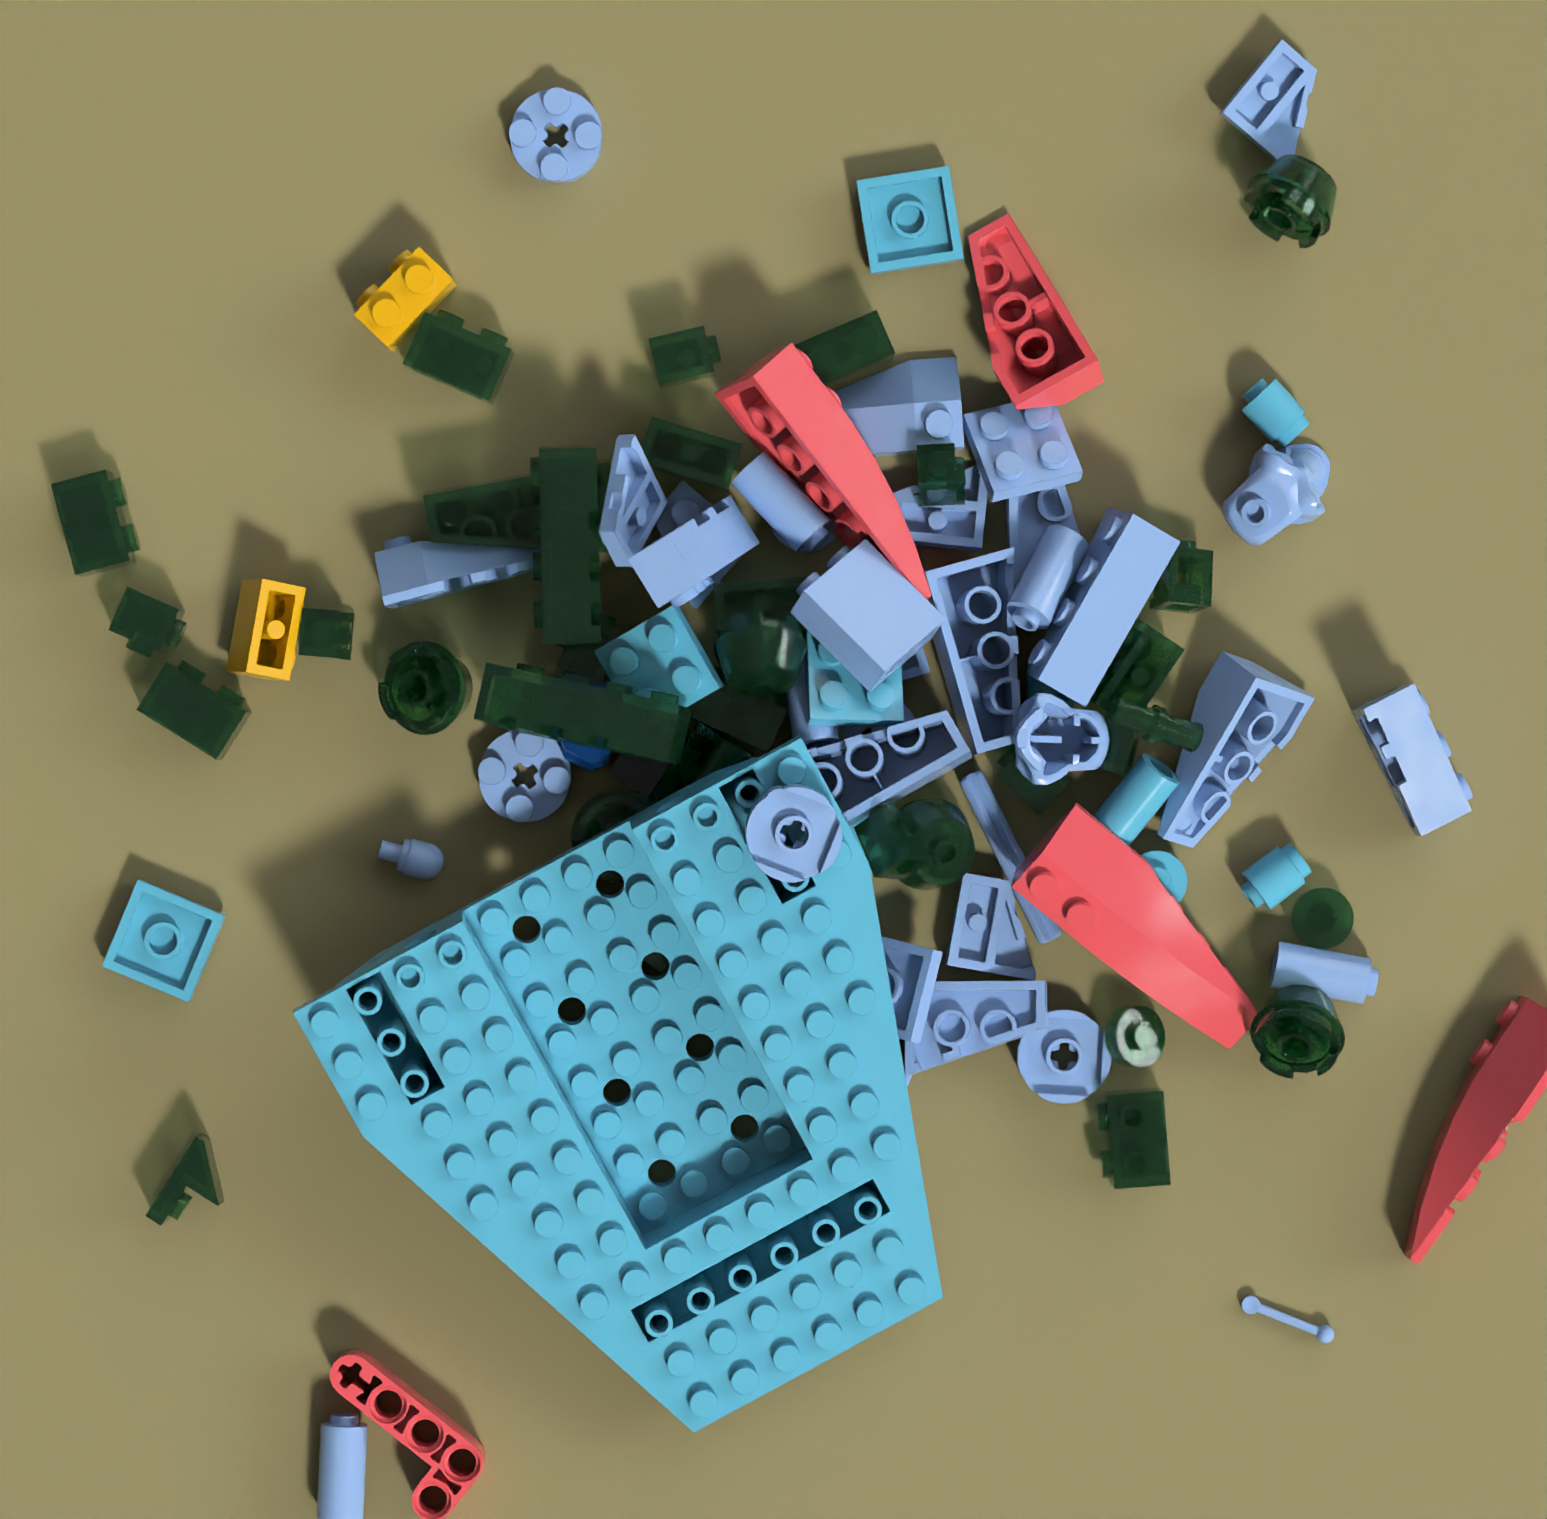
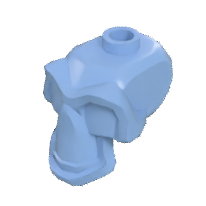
(1279, 492)
(1057, 739)

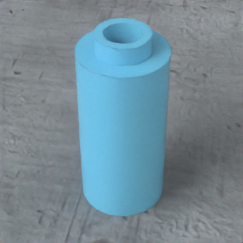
(1137, 797)

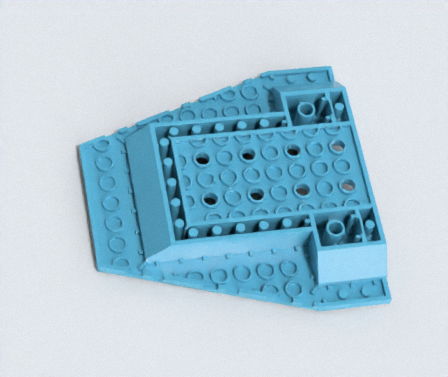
(497, 1107)

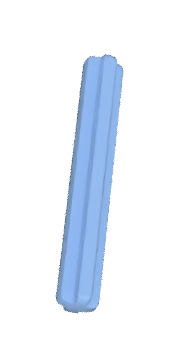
(1005, 848)

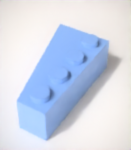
(1101, 604)
(979, 646)
(889, 762)

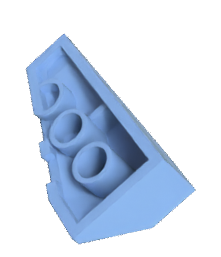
(907, 406)
(432, 569)
(1243, 719)

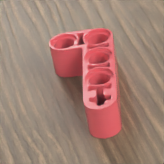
(401, 1426)

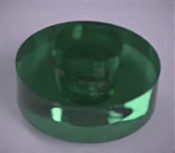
(1322, 917)
(1135, 1036)

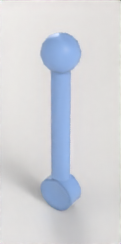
(1251, 1305)

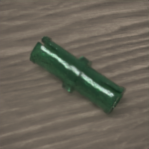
(1154, 724)

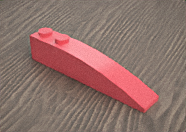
(814, 441)
(1130, 921)
(1498, 1090)

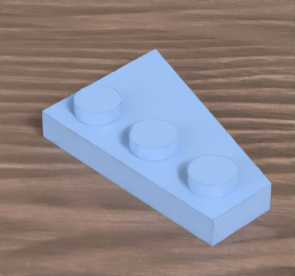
(1028, 519)
(976, 1017)

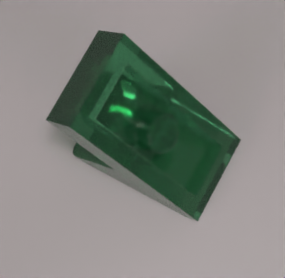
(194, 1171)

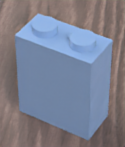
(866, 613)

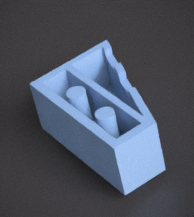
(685, 558)
(1414, 758)

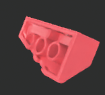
(1028, 328)

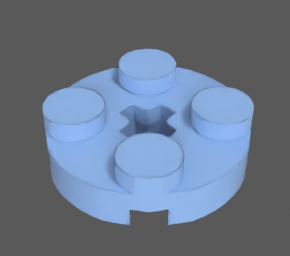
(583, 136)
(520, 802)
(804, 858)
(1082, 1075)

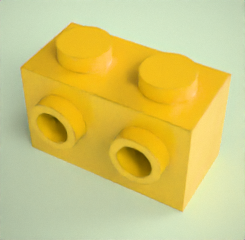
(402, 300)
(266, 629)

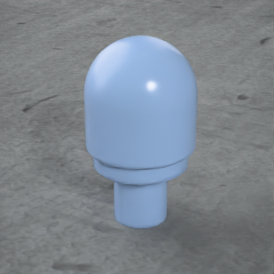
(413, 858)

